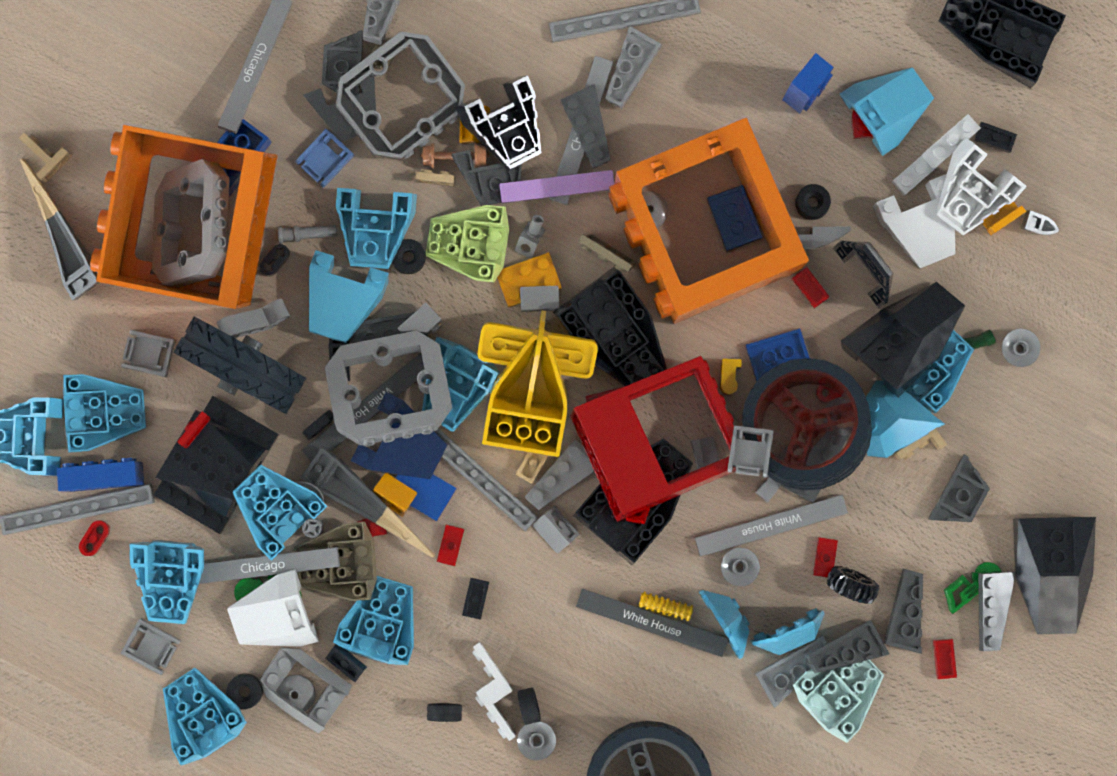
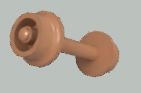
(429, 155)

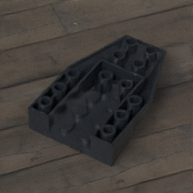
(1005, 33)
(618, 324)
(906, 336)
(627, 537)
(1054, 569)

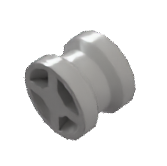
(310, 529)

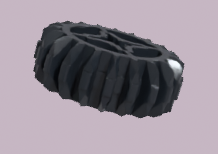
(853, 584)

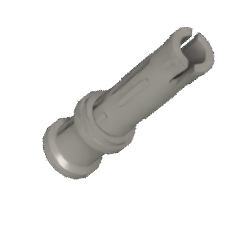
(297, 233)

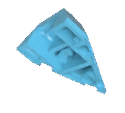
(896, 421)
(729, 618)

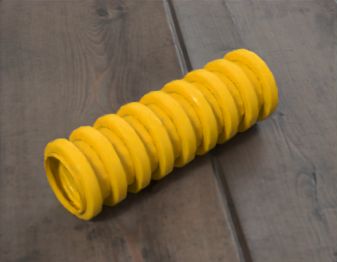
(666, 606)

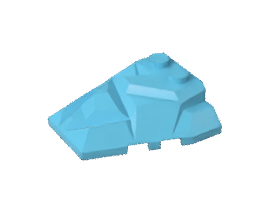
(167, 577)

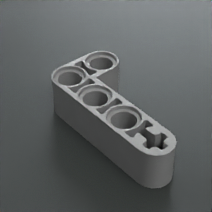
(254, 320)

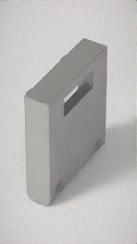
(146, 351)
(748, 455)
(154, 648)

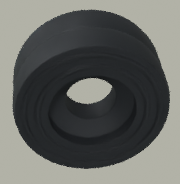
(820, 194)
(418, 260)
(255, 691)
(529, 706)
(444, 712)

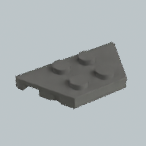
(340, 58)
(961, 495)

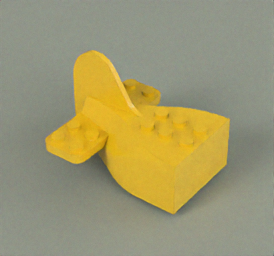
(529, 395)

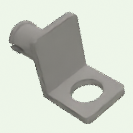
(531, 236)

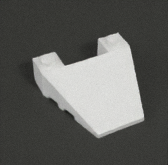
(968, 195)
(919, 229)

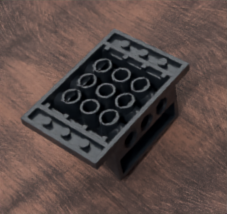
(215, 463)

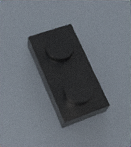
(995, 137)
(475, 598)
(346, 662)

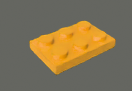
(529, 273)

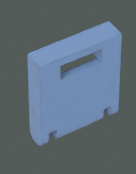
(322, 160)

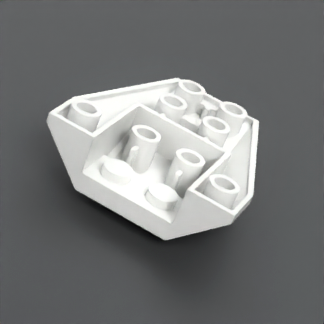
(273, 614)

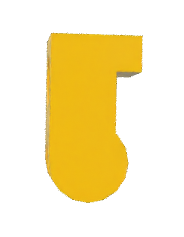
(728, 384)

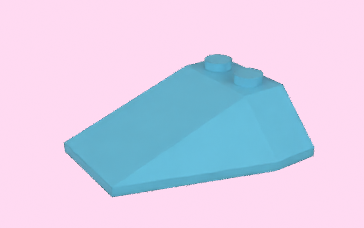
(467, 381)

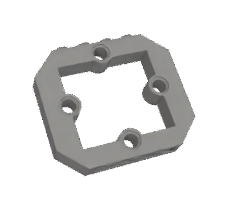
(431, 59)
(188, 267)
(367, 351)

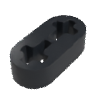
(270, 257)
(318, 425)

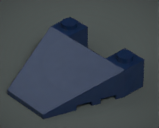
(403, 456)

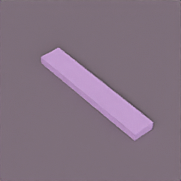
(556, 186)

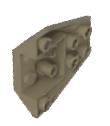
(357, 569)

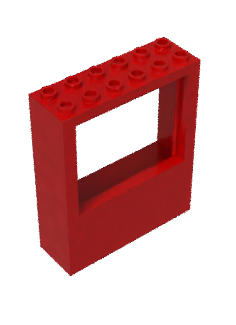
(623, 453)

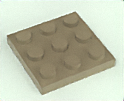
(607, 252)

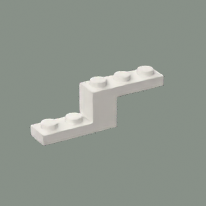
(935, 155)
(493, 692)

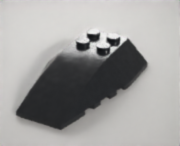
(874, 264)

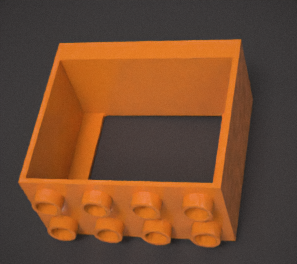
(121, 223)
(682, 301)

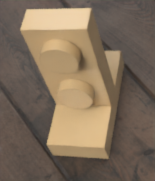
(52, 161)
(933, 435)

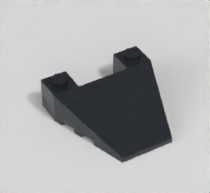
(508, 130)

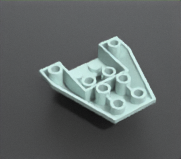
(840, 696)

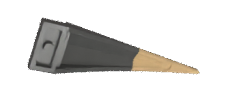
(69, 251)
(344, 486)

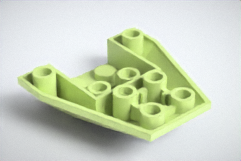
(471, 241)

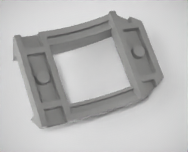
(327, 702)

